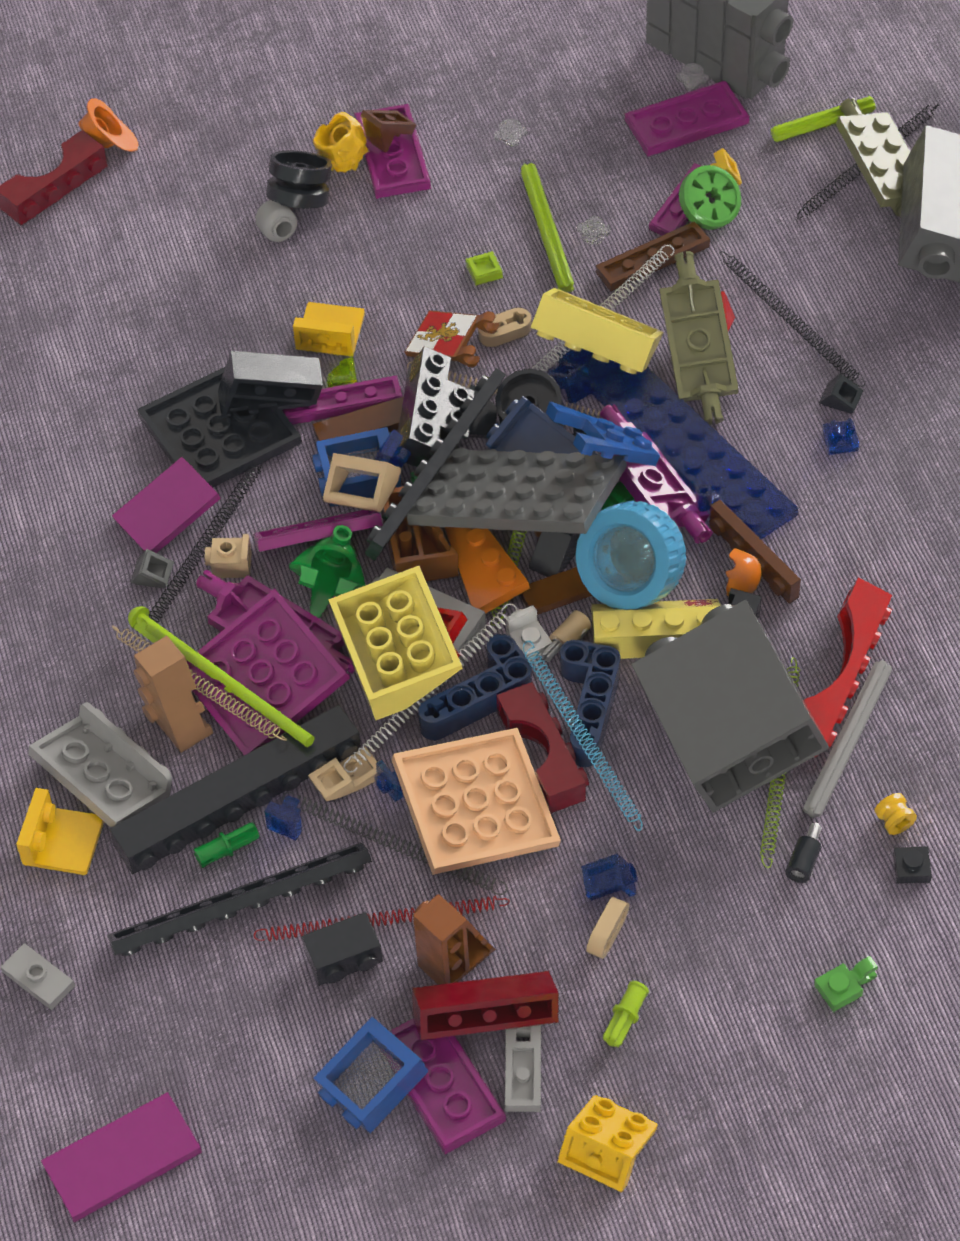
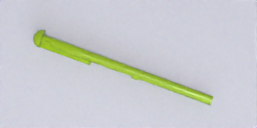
(140, 621)

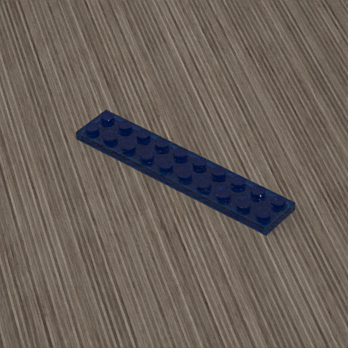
(688, 442)

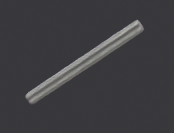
(847, 739)

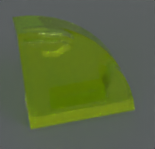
(342, 374)

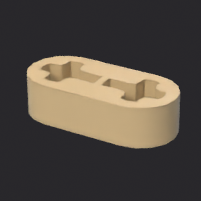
(508, 328)
(607, 927)

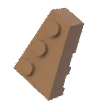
(168, 695)

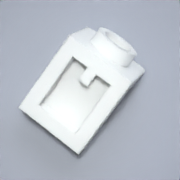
(525, 628)

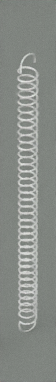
(609, 304)
(468, 653)

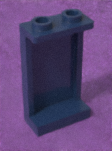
(529, 430)

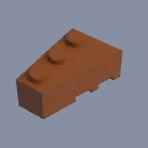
(421, 547)
(447, 941)

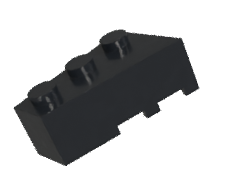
(268, 381)

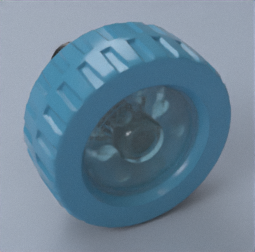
(631, 555)

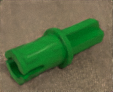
(225, 844)

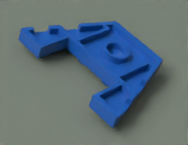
(605, 436)

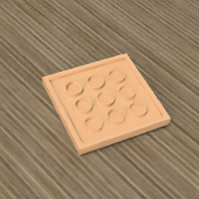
(475, 800)

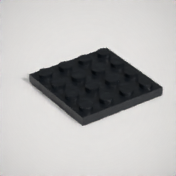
(218, 448)

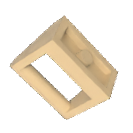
(344, 464)

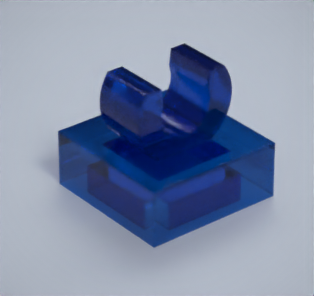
(840, 437)
(390, 451)
(284, 818)

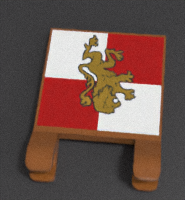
(450, 333)

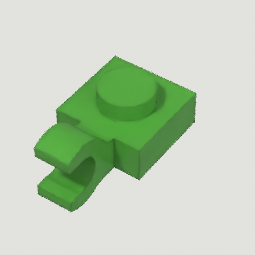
(844, 986)

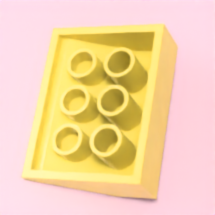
(395, 640)

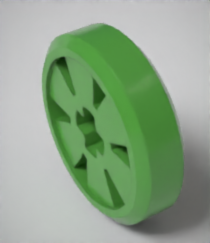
(696, 204)

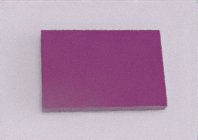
(166, 506)

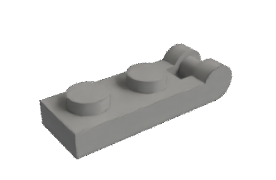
(523, 1070)

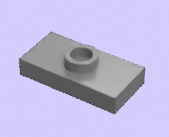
(37, 976)

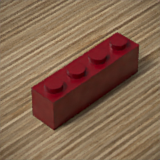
(485, 1005)

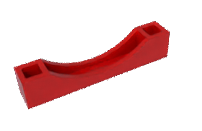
(859, 620)

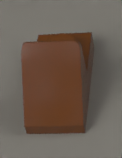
(383, 125)

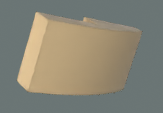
(335, 782)

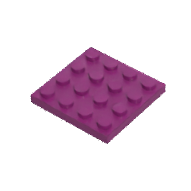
(274, 659)

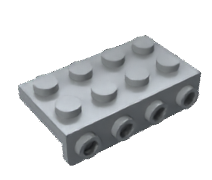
(102, 766)

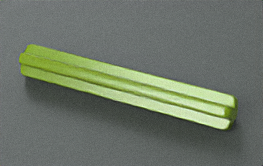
(816, 120)

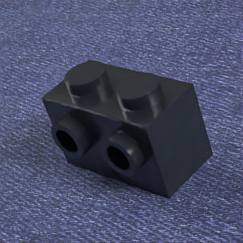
(342, 949)

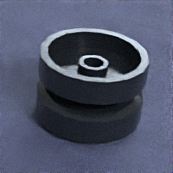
(299, 179)
(530, 383)

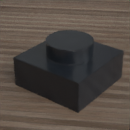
(912, 865)

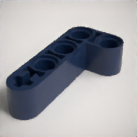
(596, 678)
(442, 715)

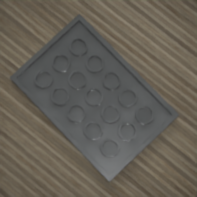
(518, 491)

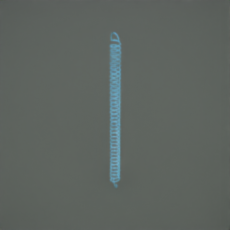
(584, 734)

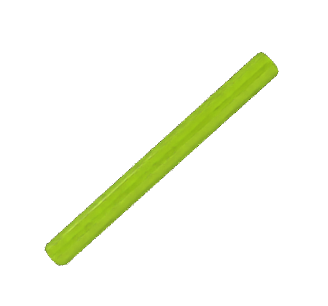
(547, 228)

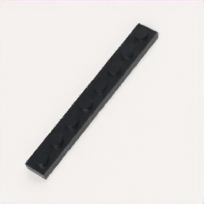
(427, 470)
(228, 903)

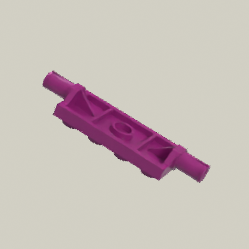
(661, 486)
(237, 598)

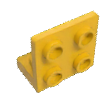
(328, 329)
(57, 836)
(605, 1142)

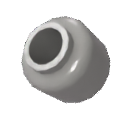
(276, 221)

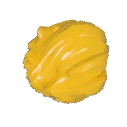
(341, 142)

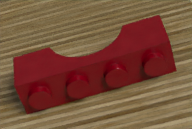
(28, 196)
(559, 776)

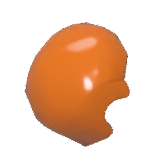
(745, 574)

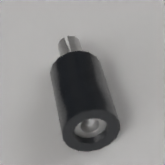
(804, 855)

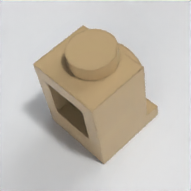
(229, 557)

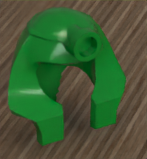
(329, 569)

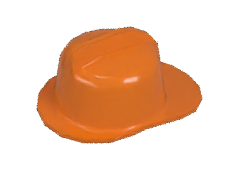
(106, 127)

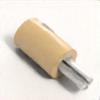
(571, 629)

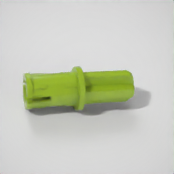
(625, 1014)

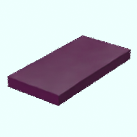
(686, 118)
(402, 167)
(315, 529)
(452, 1093)
(121, 1156)

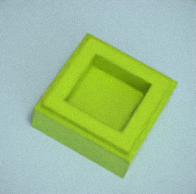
(484, 268)

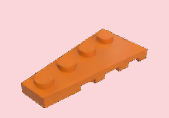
(485, 568)

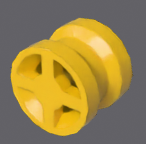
(895, 813)

